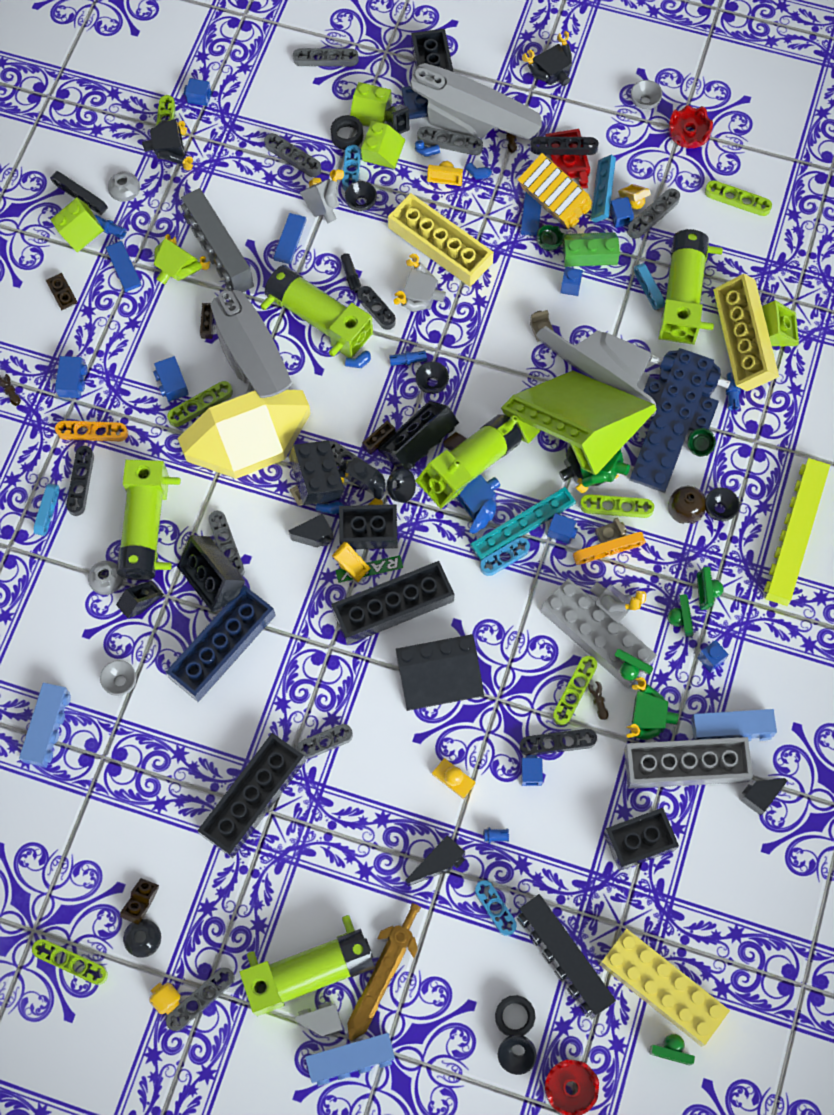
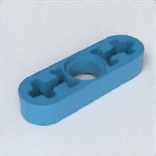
(350, 162)
(649, 286)
(46, 509)
(503, 564)
(482, 897)

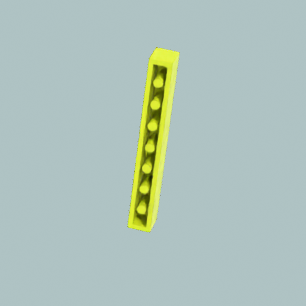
(797, 532)

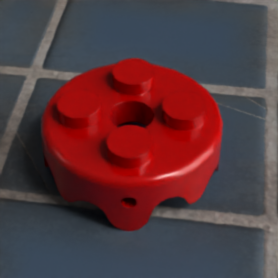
(690, 117)
(587, 1085)

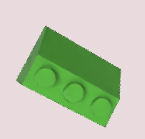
(591, 249)

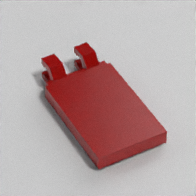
(572, 165)

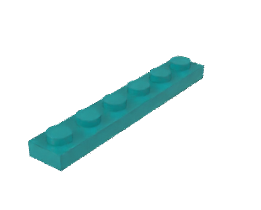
(523, 523)

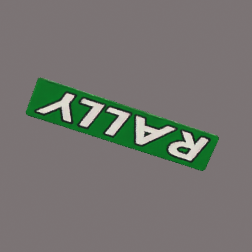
(377, 567)

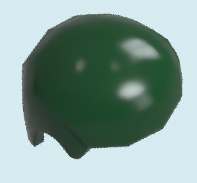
(549, 237)
(701, 442)

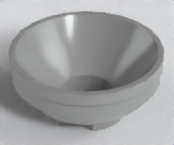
(647, 89)
(126, 191)
(108, 585)
(112, 671)

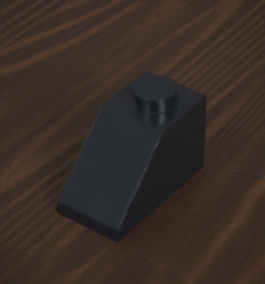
(398, 118)
(313, 532)
(138, 599)
(762, 794)

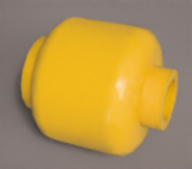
(164, 998)

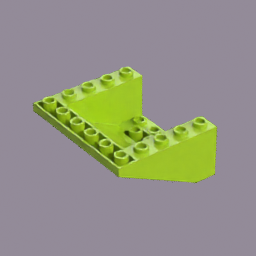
(581, 412)

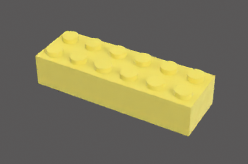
(440, 239)
(745, 332)
(664, 987)

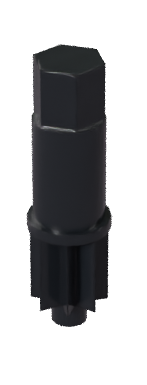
(351, 275)

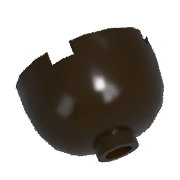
(687, 504)

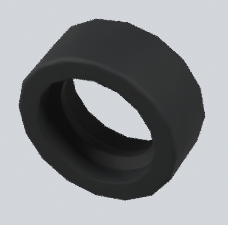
(346, 121)
(515, 999)

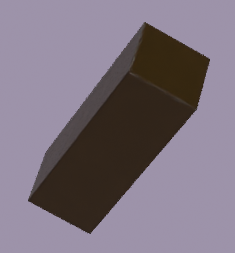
(207, 322)
(378, 437)

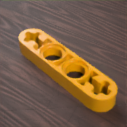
(91, 431)
(609, 548)

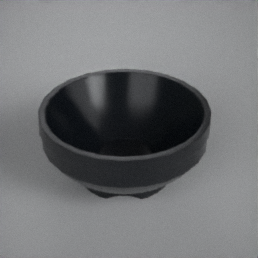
(360, 190)
(432, 370)
(405, 485)
(727, 499)
(151, 943)
(515, 1063)

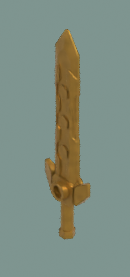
(384, 970)

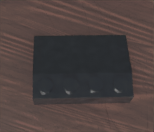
(439, 672)

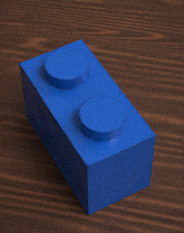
(70, 377)
(171, 378)

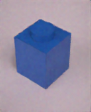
(198, 92)
(621, 212)
(571, 281)
(562, 528)
(713, 656)
(531, 771)

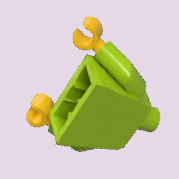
(175, 261)

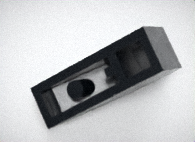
(439, 861)

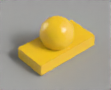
(445, 174)
(635, 194)
(351, 562)
(453, 778)

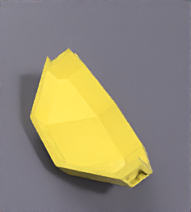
(246, 432)

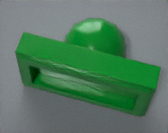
(708, 588)
(681, 616)
(630, 668)
(672, 1050)

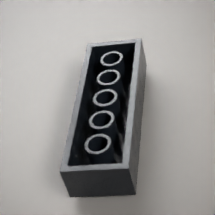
(393, 602)
(252, 795)
(565, 956)

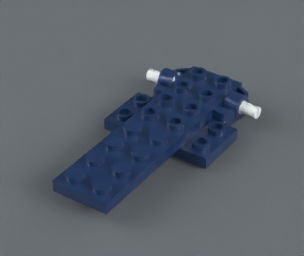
(681, 406)

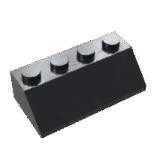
(419, 435)
(210, 572)

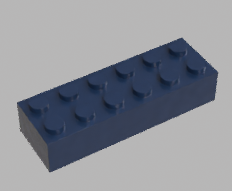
(220, 644)

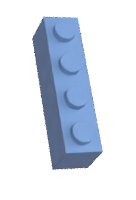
(735, 724)
(45, 725)
(350, 1058)

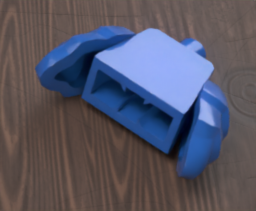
(479, 501)

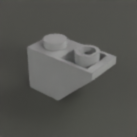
(322, 1021)

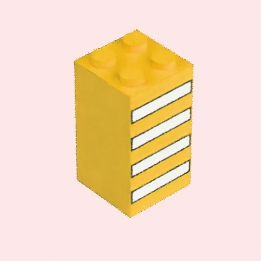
(555, 191)

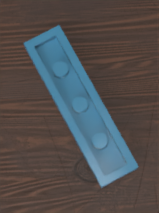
(603, 188)

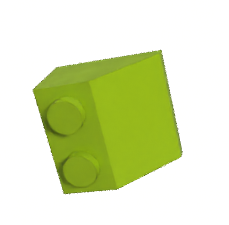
(370, 103)
(382, 145)
(77, 224)
(781, 324)

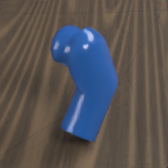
(426, 151)
(478, 173)
(360, 361)
(330, 508)

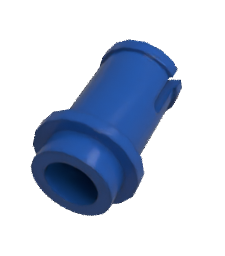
(495, 835)

